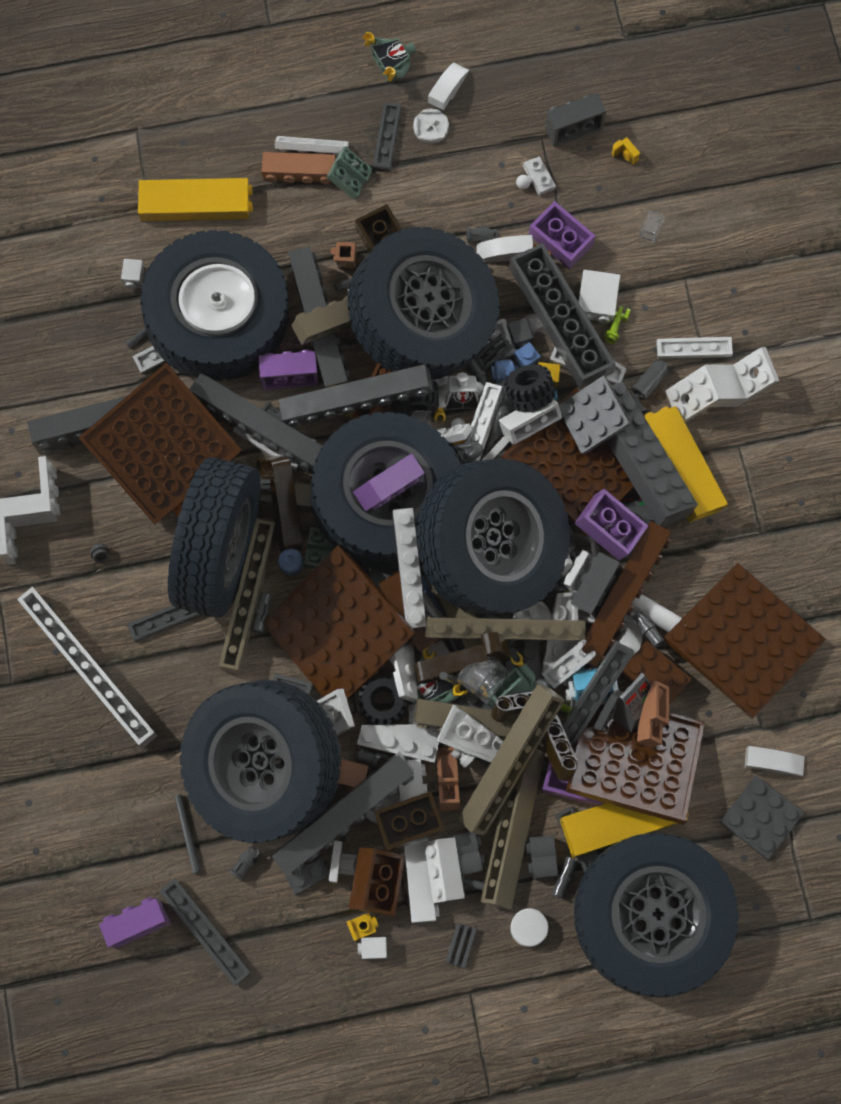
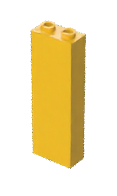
(194, 199)
(688, 461)
(606, 826)

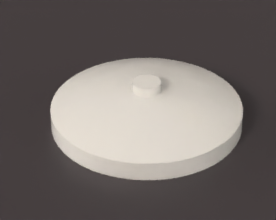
(216, 299)

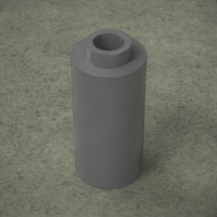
(650, 379)

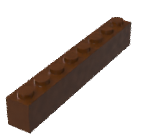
(625, 591)

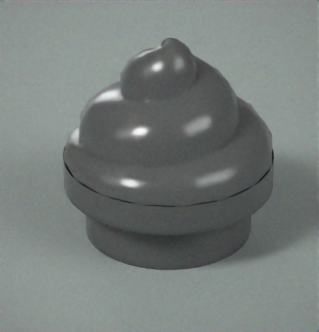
(99, 552)

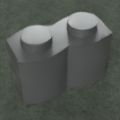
(468, 853)
(543, 857)

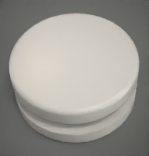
(529, 927)

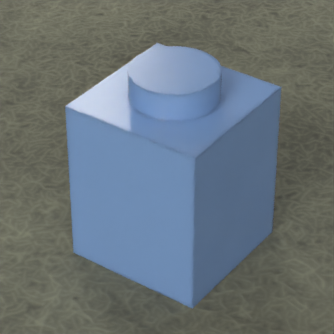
(526, 355)

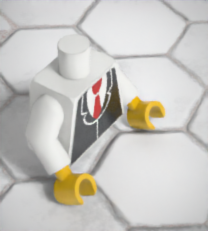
(459, 393)

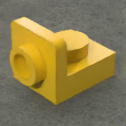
(628, 150)

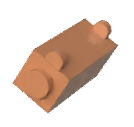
(345, 255)

